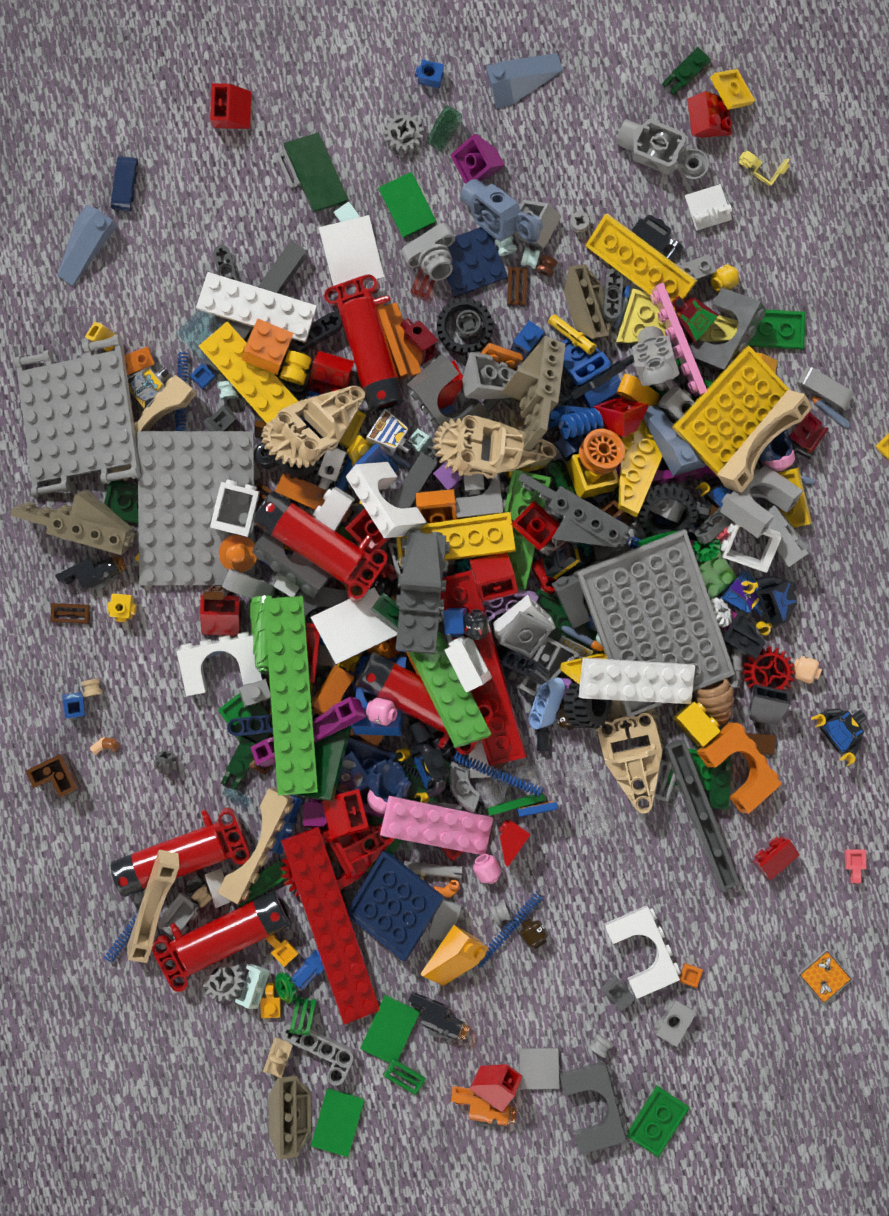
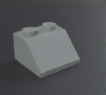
(548, 216)

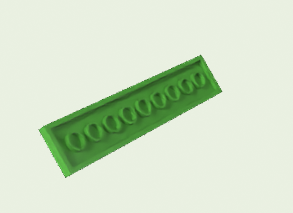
(290, 696)

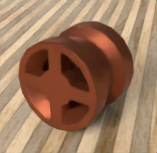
(546, 265)

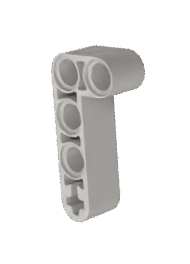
(316, 1048)

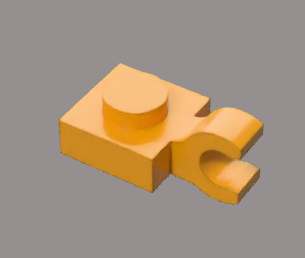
(283, 951)
(270, 1004)

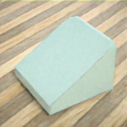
(420, 441)

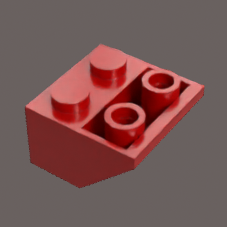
(230, 106)
(708, 116)
(330, 373)
(494, 576)
(221, 616)
(345, 814)
(775, 857)
(496, 1084)

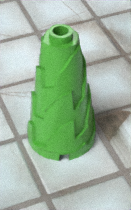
(258, 630)

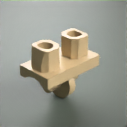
(278, 1057)

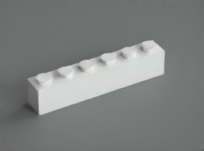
(331, 514)

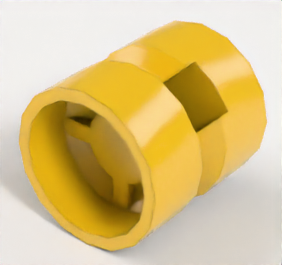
(295, 368)

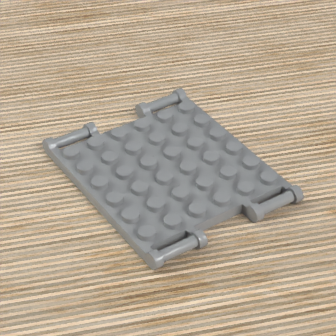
(78, 416)

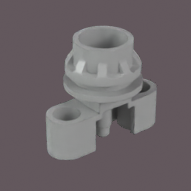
(431, 252)

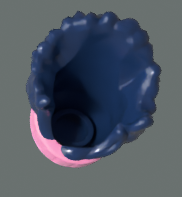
(779, 453)
(386, 780)

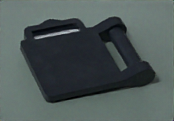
(656, 234)

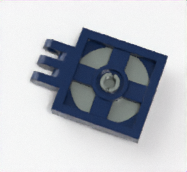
(352, 774)

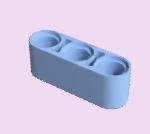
(546, 703)

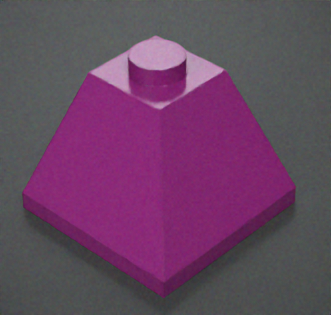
(476, 159)

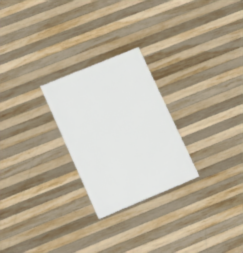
(351, 250)
(352, 627)

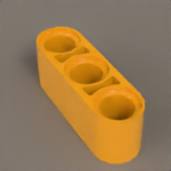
(631, 389)

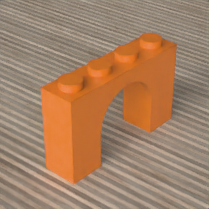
(331, 694)
(761, 778)

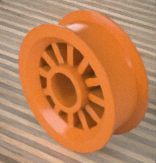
(607, 442)

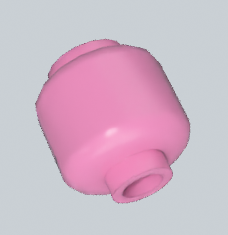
(381, 711)
(487, 869)

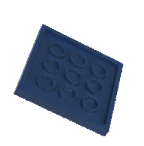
(395, 905)

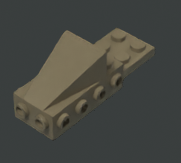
(537, 388)
(84, 522)

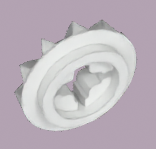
(723, 617)

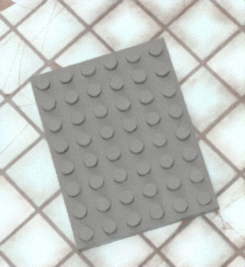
(179, 498)
(656, 610)

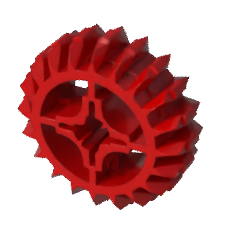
(771, 664)

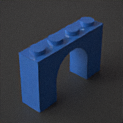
(365, 726)

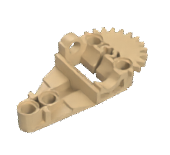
(327, 415)
(462, 447)
(635, 763)

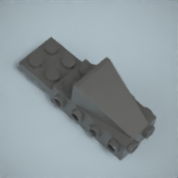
(578, 526)
(421, 591)

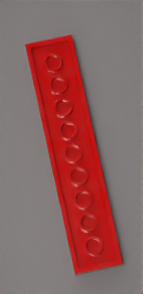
(505, 739)
(330, 925)

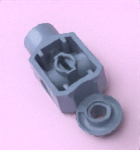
(499, 212)

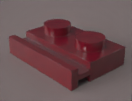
(808, 432)

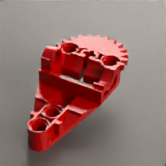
(350, 853)

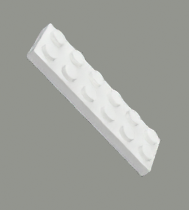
(247, 303)
(636, 681)

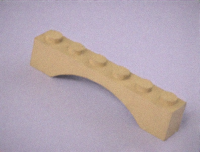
(174, 396)
(786, 413)
(273, 811)
(159, 883)

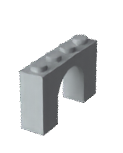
(768, 485)
(486, 503)

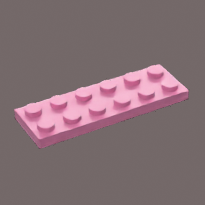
(681, 348)
(436, 825)

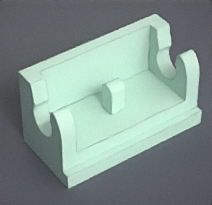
(253, 987)

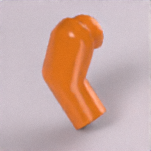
(450, 889)

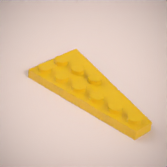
(637, 468)

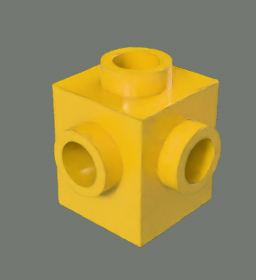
(117, 602)

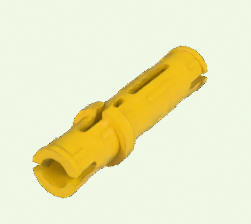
(577, 338)

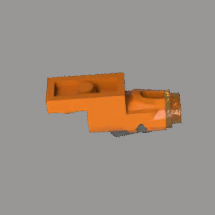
(481, 1110)

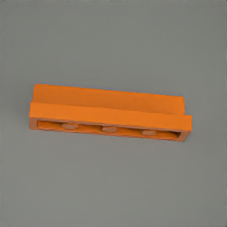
(403, 358)
(302, 492)

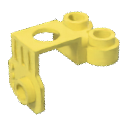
(749, 160)

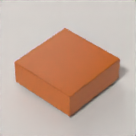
(690, 975)

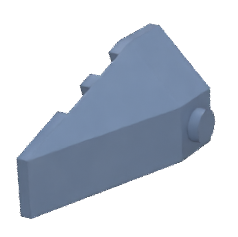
(518, 77)
(87, 237)
(675, 451)

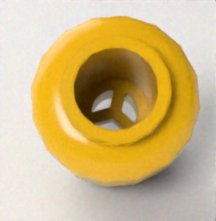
(725, 277)

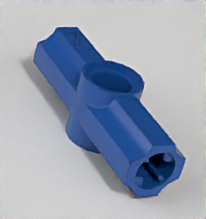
(290, 820)
(312, 967)

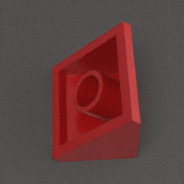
(364, 525)
(536, 525)

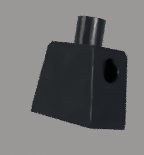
(768, 705)

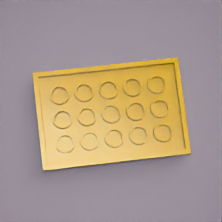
(730, 409)

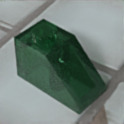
(444, 128)

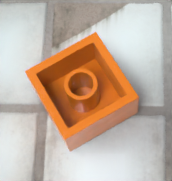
(267, 346)
(437, 505)

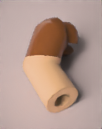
(105, 743)

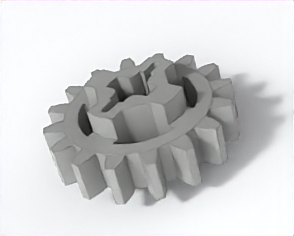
(396, 128)
(223, 987)

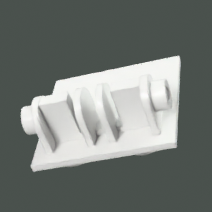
(708, 207)

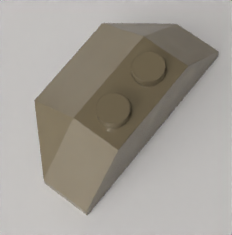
(585, 302)
(289, 1116)

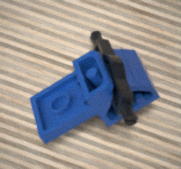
(591, 375)

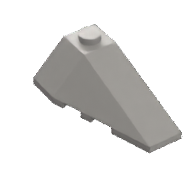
(485, 377)

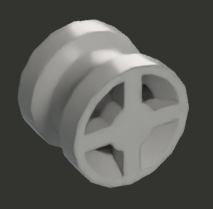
(578, 226)
(500, 913)
(601, 1046)

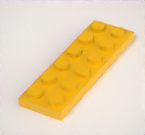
(638, 259)
(257, 386)
(472, 536)

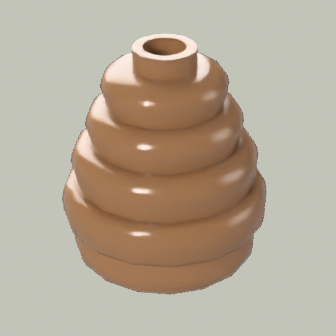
(717, 700)

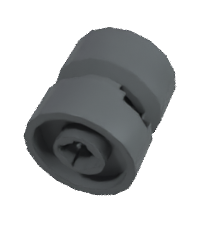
(468, 324)

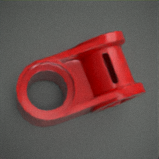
(539, 572)

